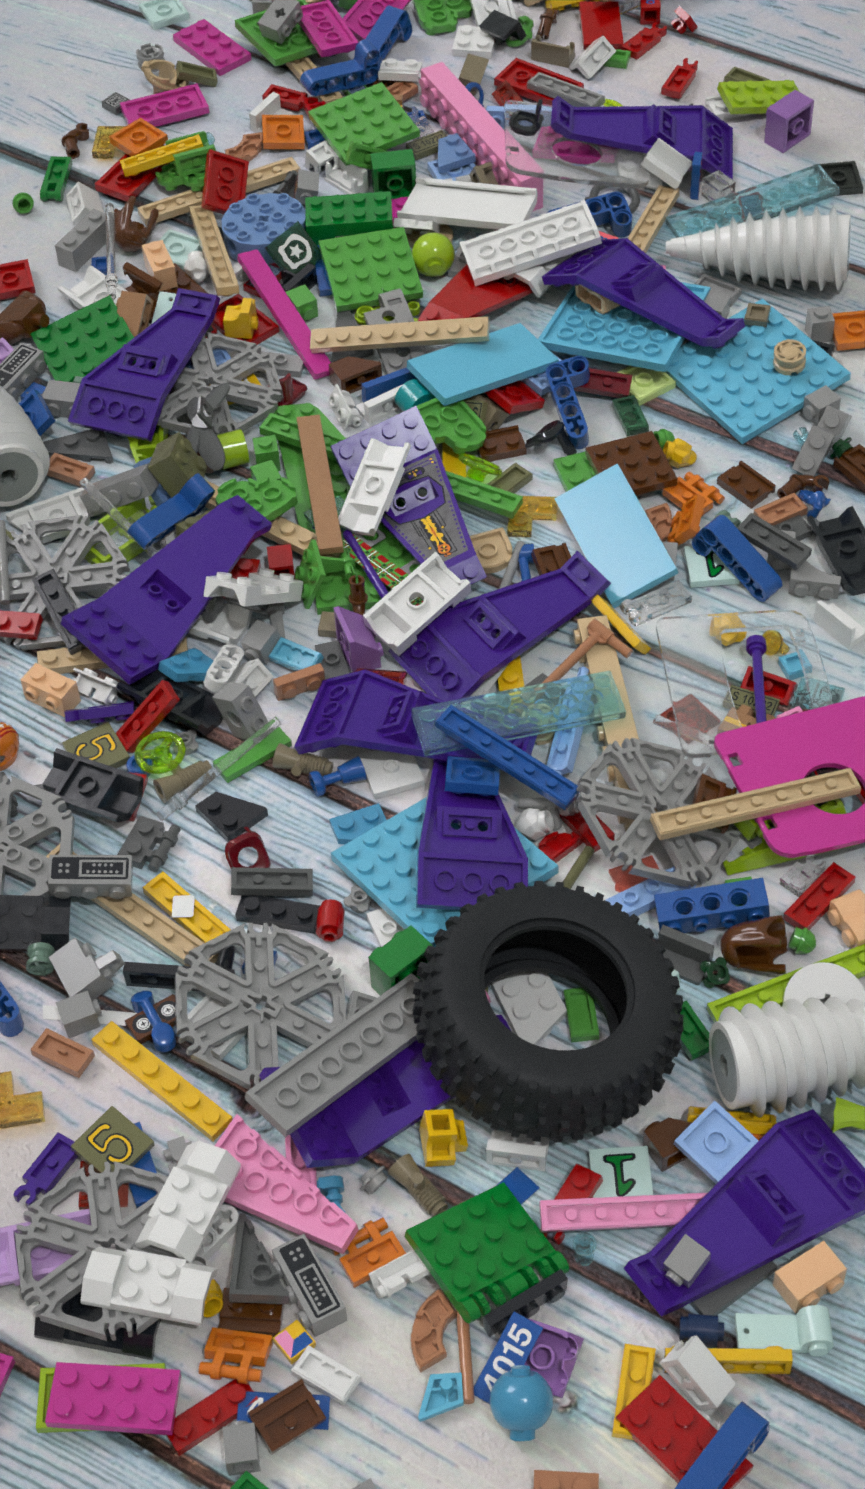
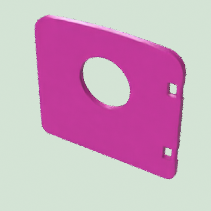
(791, 750)

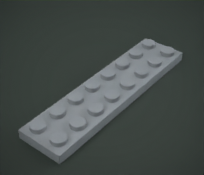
(337, 1060)

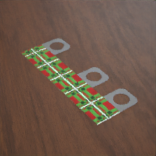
(386, 570)

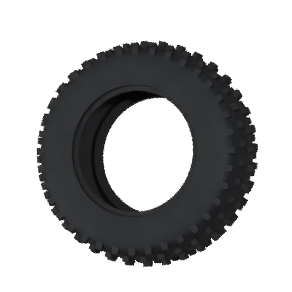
(534, 1086)

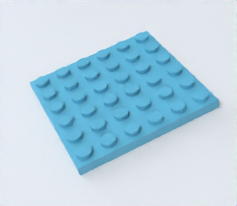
(613, 336)
(740, 381)
(386, 869)

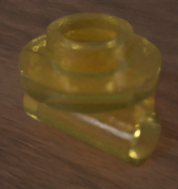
(775, 643)

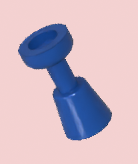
(346, 773)

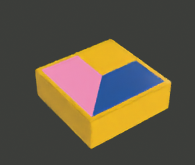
(293, 1341)

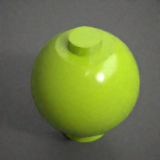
(433, 254)

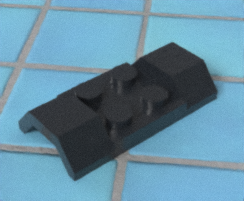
(843, 548)
(193, 710)
(93, 786)
(33, 920)
(136, 1346)

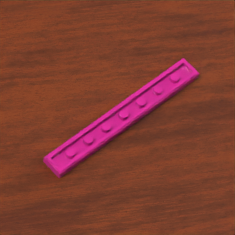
(283, 312)

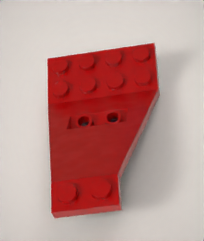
(465, 300)

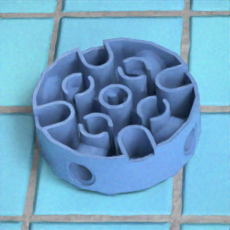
(259, 221)

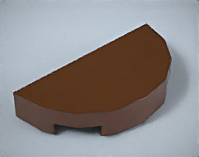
(141, 281)

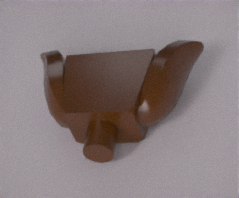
(23, 317)

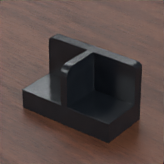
(502, 27)
(305, 276)

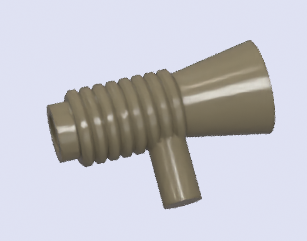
(304, 763)
(180, 780)
(420, 1188)

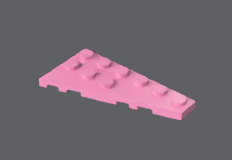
(280, 1193)

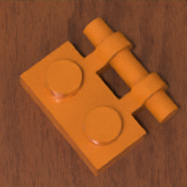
(687, 489)
(686, 522)
(373, 1255)
(236, 1347)

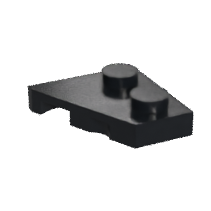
(229, 814)

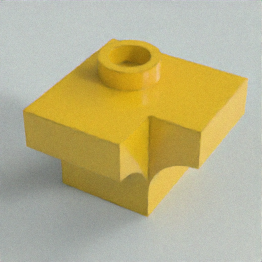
(241, 319)
(441, 1137)

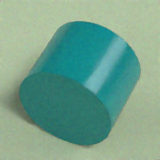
(412, 394)

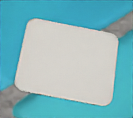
(183, 906)

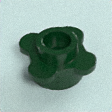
(841, 447)
(722, 975)

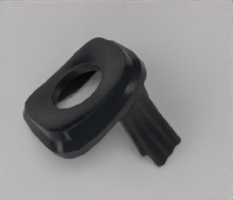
(535, 118)
(549, 433)

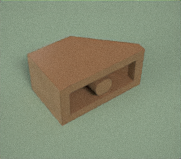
(135, 310)

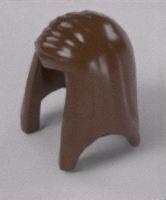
(129, 234)
(756, 945)

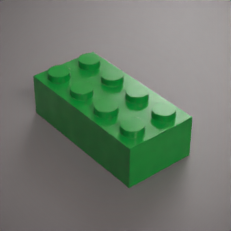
(348, 214)

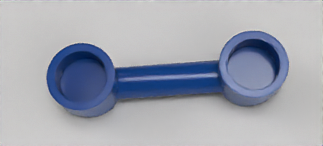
(524, 560)
(162, 1033)

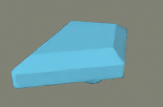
(442, 1394)

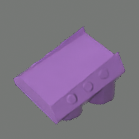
(554, 1356)

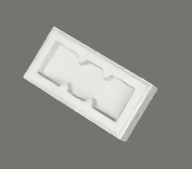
(382, 925)
(326, 1375)

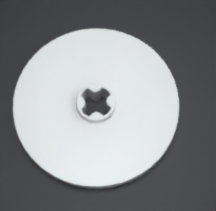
(824, 981)

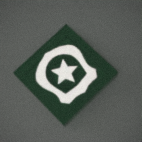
(294, 249)

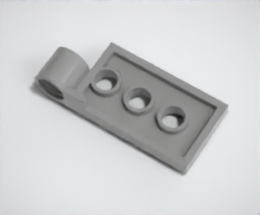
(395, 305)

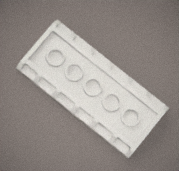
(468, 203)
(530, 243)

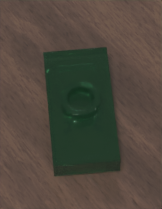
(630, 415)

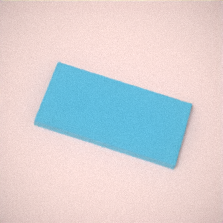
(481, 366)
(616, 535)

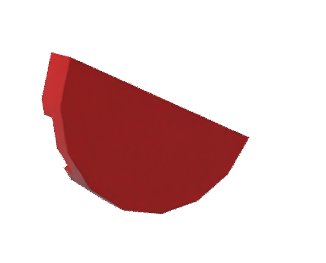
(559, 844)

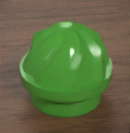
(23, 202)
(662, 436)
(802, 941)

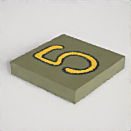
(99, 745)
(110, 1140)

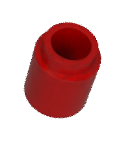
(330, 920)

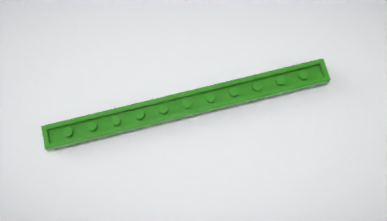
(464, 489)

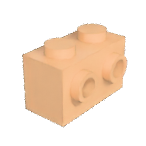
(50, 689)

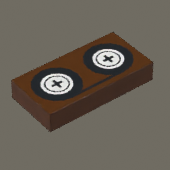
(140, 1026)

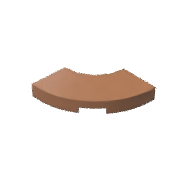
(248, 148)
(661, 519)
(429, 1329)

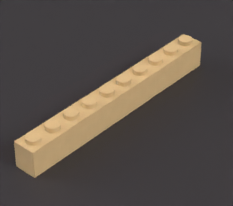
(601, 659)

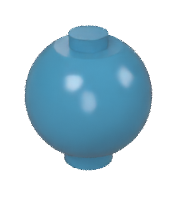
(521, 1402)

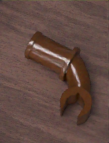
(546, 22)
(70, 140)
(799, 482)
(357, 594)

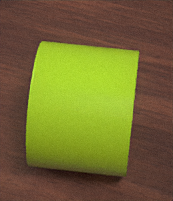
(235, 448)

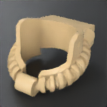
(167, 76)

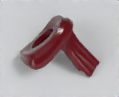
(291, 389)
(248, 839)

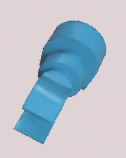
(331, 1188)

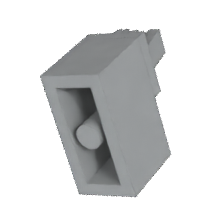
(82, 971)

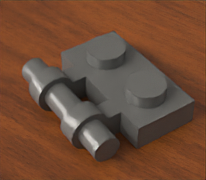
(142, 840)

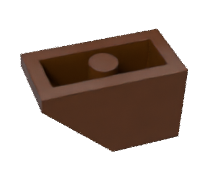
(352, 372)
(660, 1142)

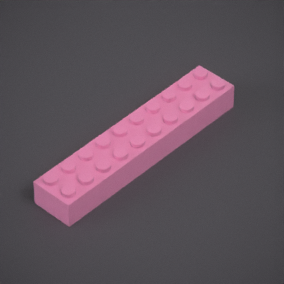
(462, 114)

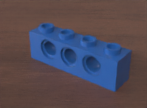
(720, 897)

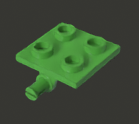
(314, 567)

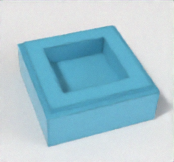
(791, 666)

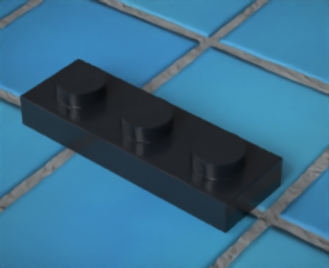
(276, 911)
(527, 1302)

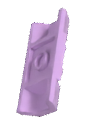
(42, 1258)

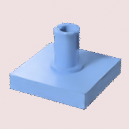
(715, 1142)

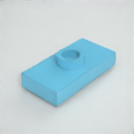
(294, 655)

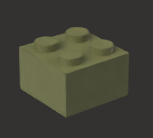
(175, 463)

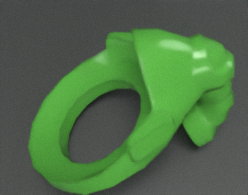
(527, 25)

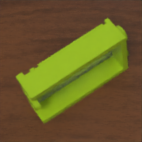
(127, 546)

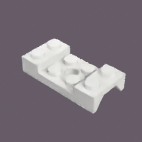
(258, 589)
(398, 620)

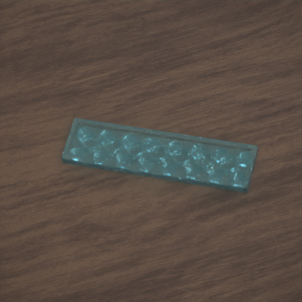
(785, 192)
(526, 710)

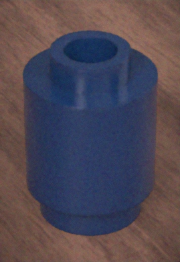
(704, 1326)

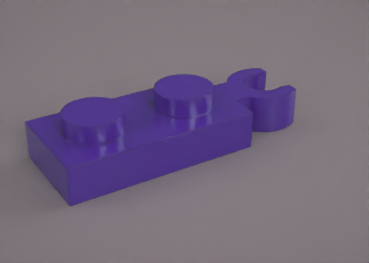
(98, 713)
(47, 1169)

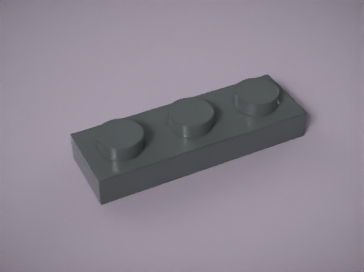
(774, 541)
(271, 881)

